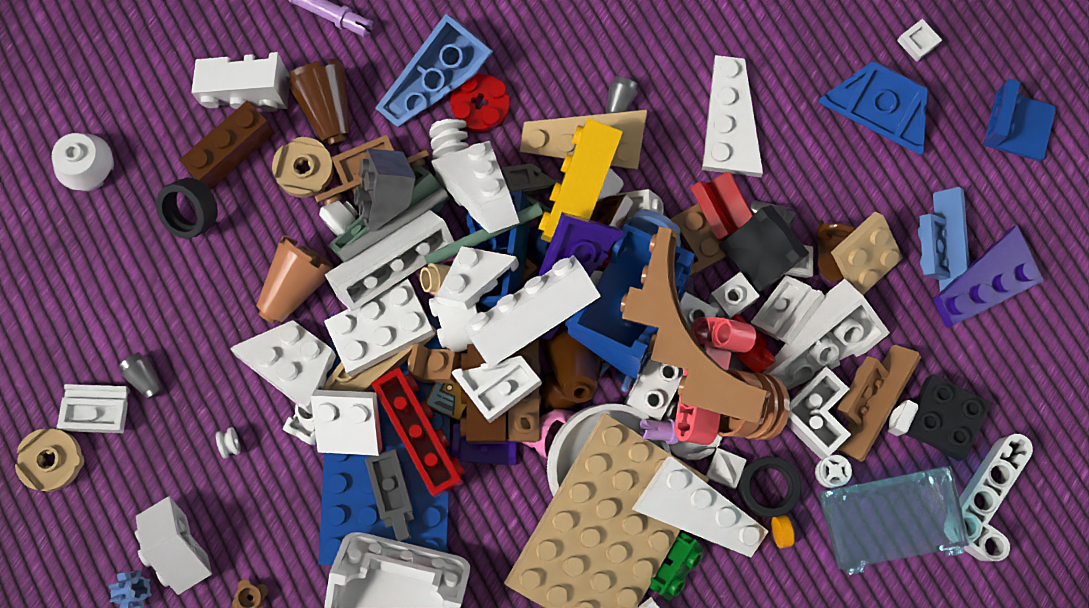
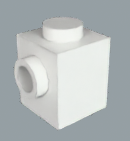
(733, 297)

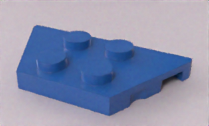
(883, 103)

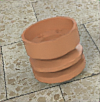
(776, 412)

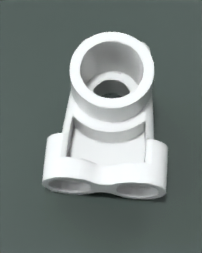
(301, 425)

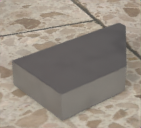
(528, 179)

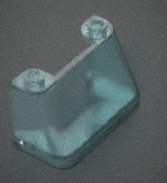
(895, 519)

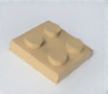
(867, 253)

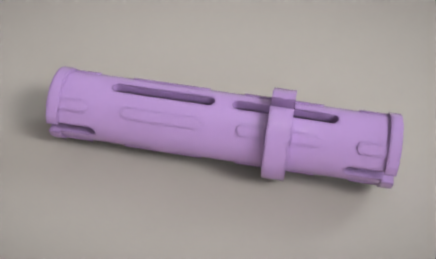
(341, 16)

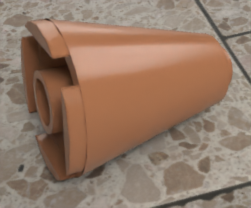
(291, 279)

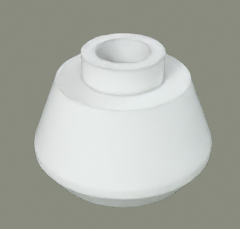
(338, 216)

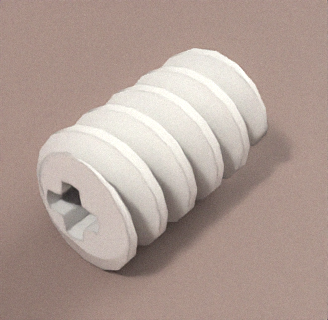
(447, 138)

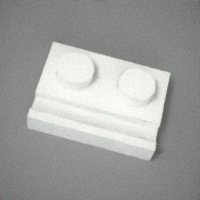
(787, 310)
(93, 408)

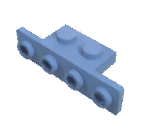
(945, 237)

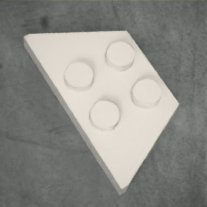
(289, 361)

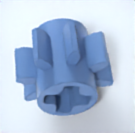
(130, 589)

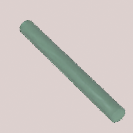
(480, 236)

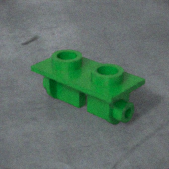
(684, 557)

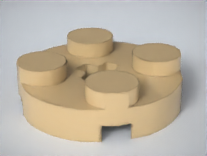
(294, 154)
(31, 457)

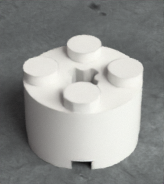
(452, 322)

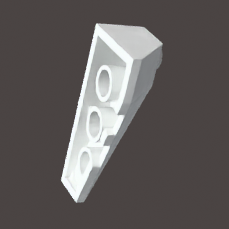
(837, 329)

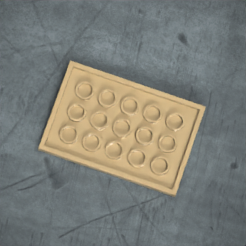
(589, 540)

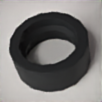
(170, 214)
(786, 470)

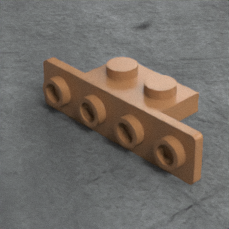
(348, 167)
(873, 398)
(524, 415)

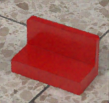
(722, 205)

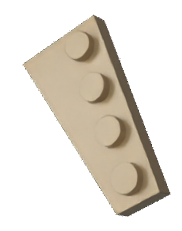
(554, 136)

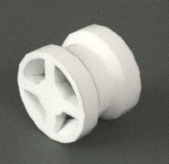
(838, 467)

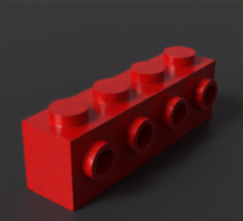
(417, 432)

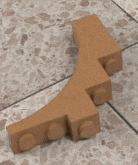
(658, 306)

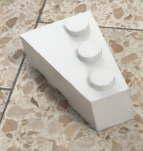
(233, 83)
(478, 185)

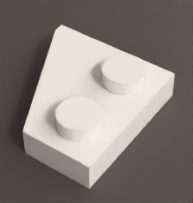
(498, 387)

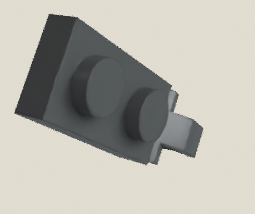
(391, 492)

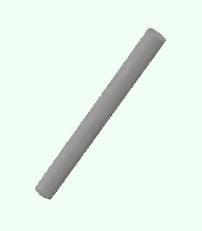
(393, 224)

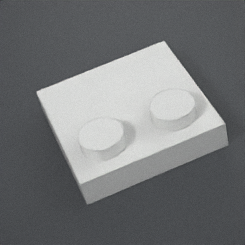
(346, 422)

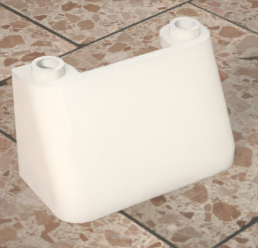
(394, 575)

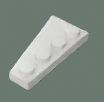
(731, 127)
(694, 506)

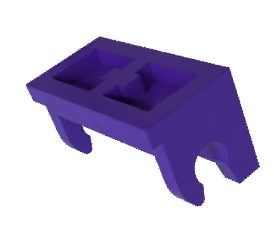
(482, 453)

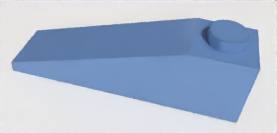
(441, 65)

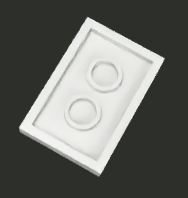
(379, 328)

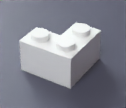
(810, 413)
(170, 547)

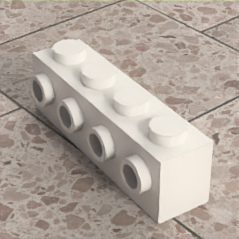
(388, 260)
(531, 311)
(658, 381)

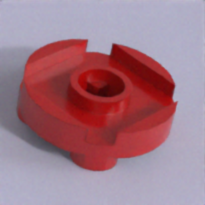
(489, 116)
(758, 357)

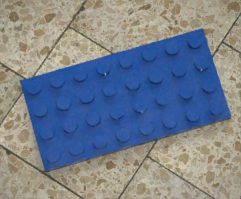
(348, 494)

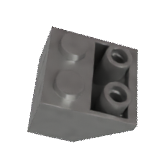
(384, 187)

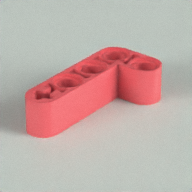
(718, 339)

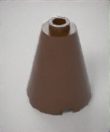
(323, 98)
(573, 365)

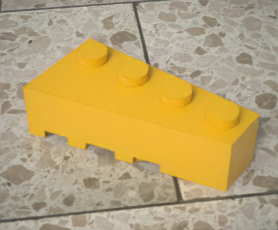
(583, 175)

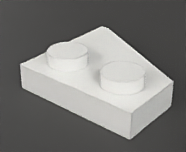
(473, 275)

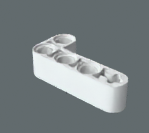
(993, 495)

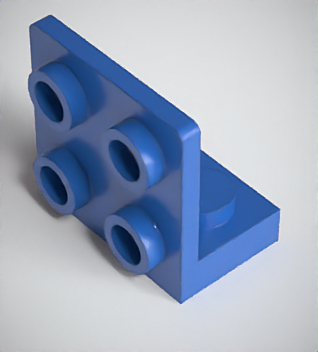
(1019, 123)

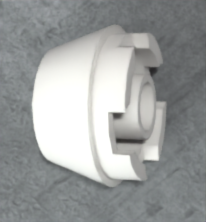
(82, 161)

